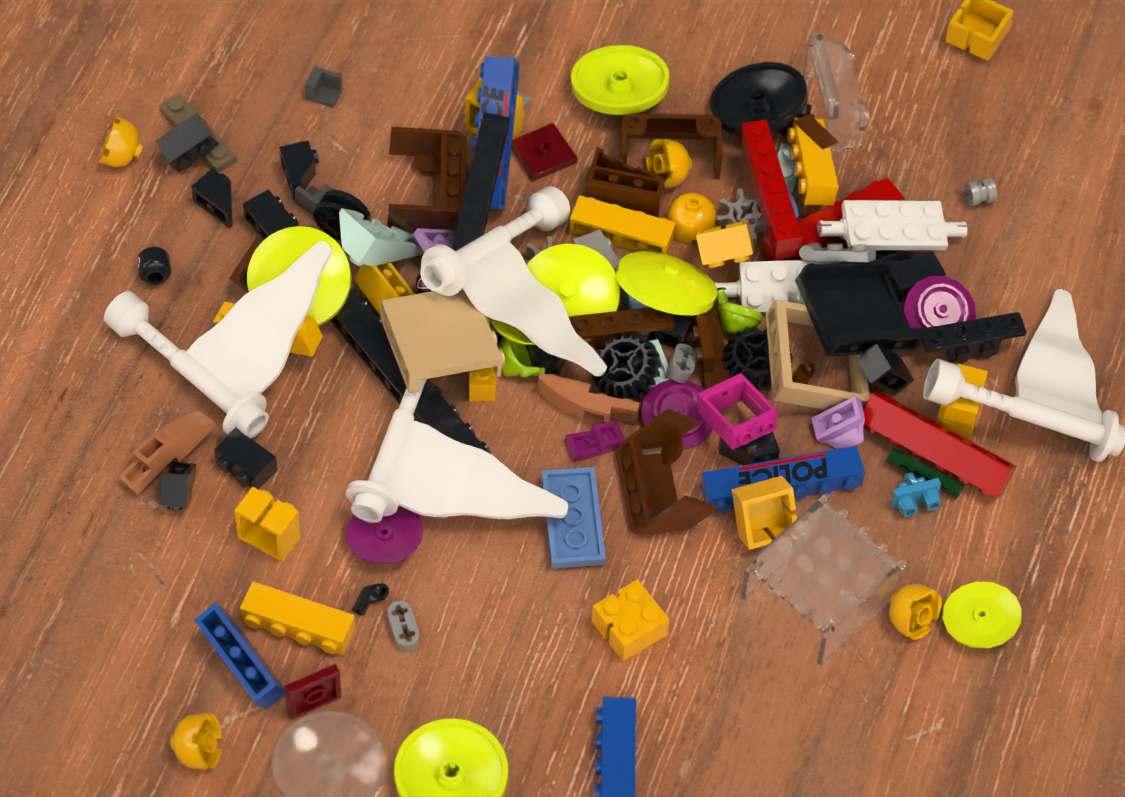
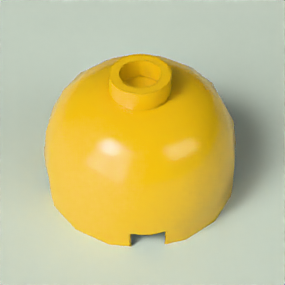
(120, 144)
(669, 161)
(691, 213)
(913, 610)
(196, 741)

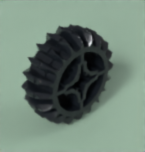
(754, 352)
(638, 356)

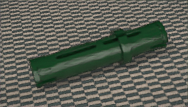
(919, 469)

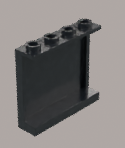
(855, 308)

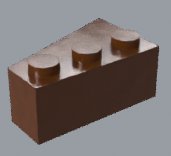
(623, 185)

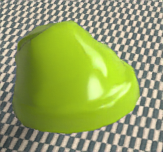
(735, 316)
(517, 360)

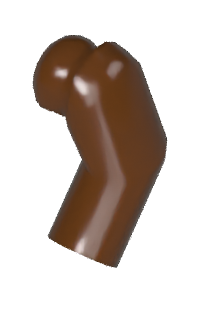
(804, 372)

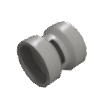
(980, 191)

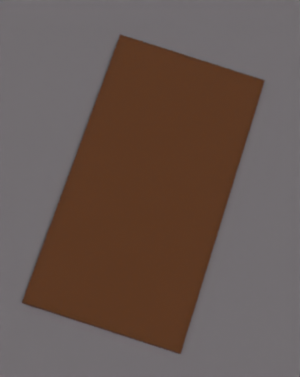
(816, 131)

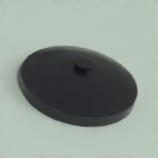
(759, 93)

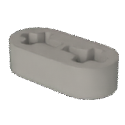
(682, 363)
(397, 628)

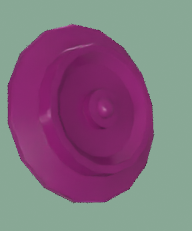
(938, 302)
(679, 398)
(385, 540)

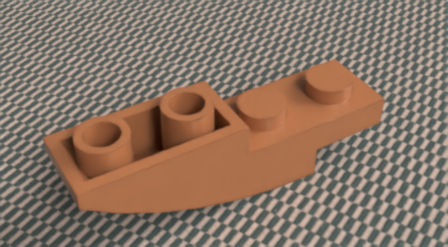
(576, 400)
(163, 446)

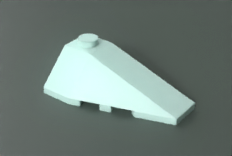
(374, 242)

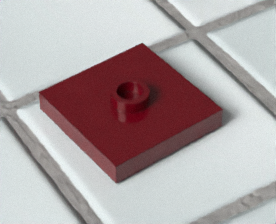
(543, 151)
(313, 691)

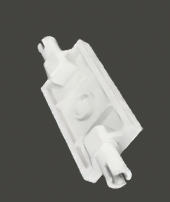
(893, 225)
(765, 282)

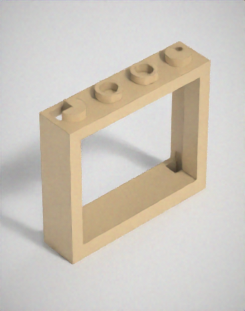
(780, 364)

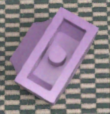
(429, 237)
(841, 424)

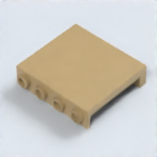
(438, 336)

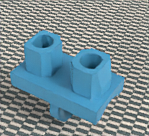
(914, 492)

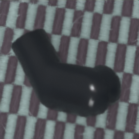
(369, 595)

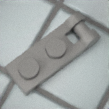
(836, 252)

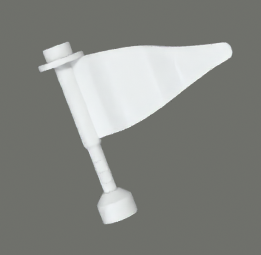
(503, 286)
(245, 348)
(1051, 383)
(442, 477)

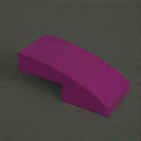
(592, 443)

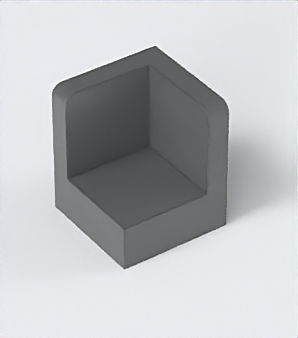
(323, 87)
(310, 198)

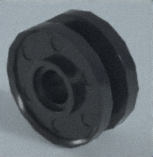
(327, 212)

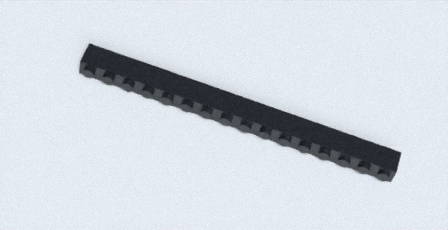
(367, 335)

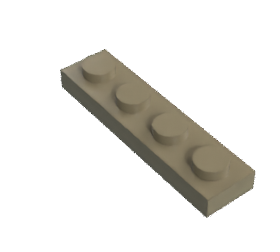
(177, 111)

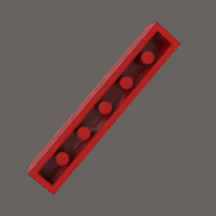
(771, 189)
(876, 191)
(938, 444)

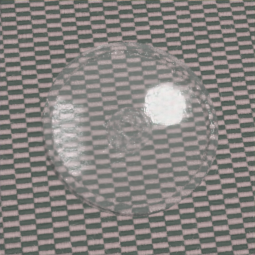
(329, 758)

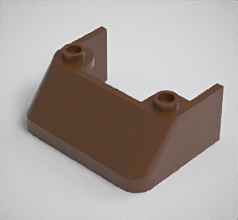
(672, 127)
(435, 153)
(648, 480)

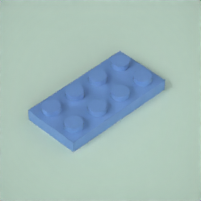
(578, 536)

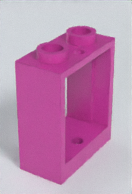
(736, 390)

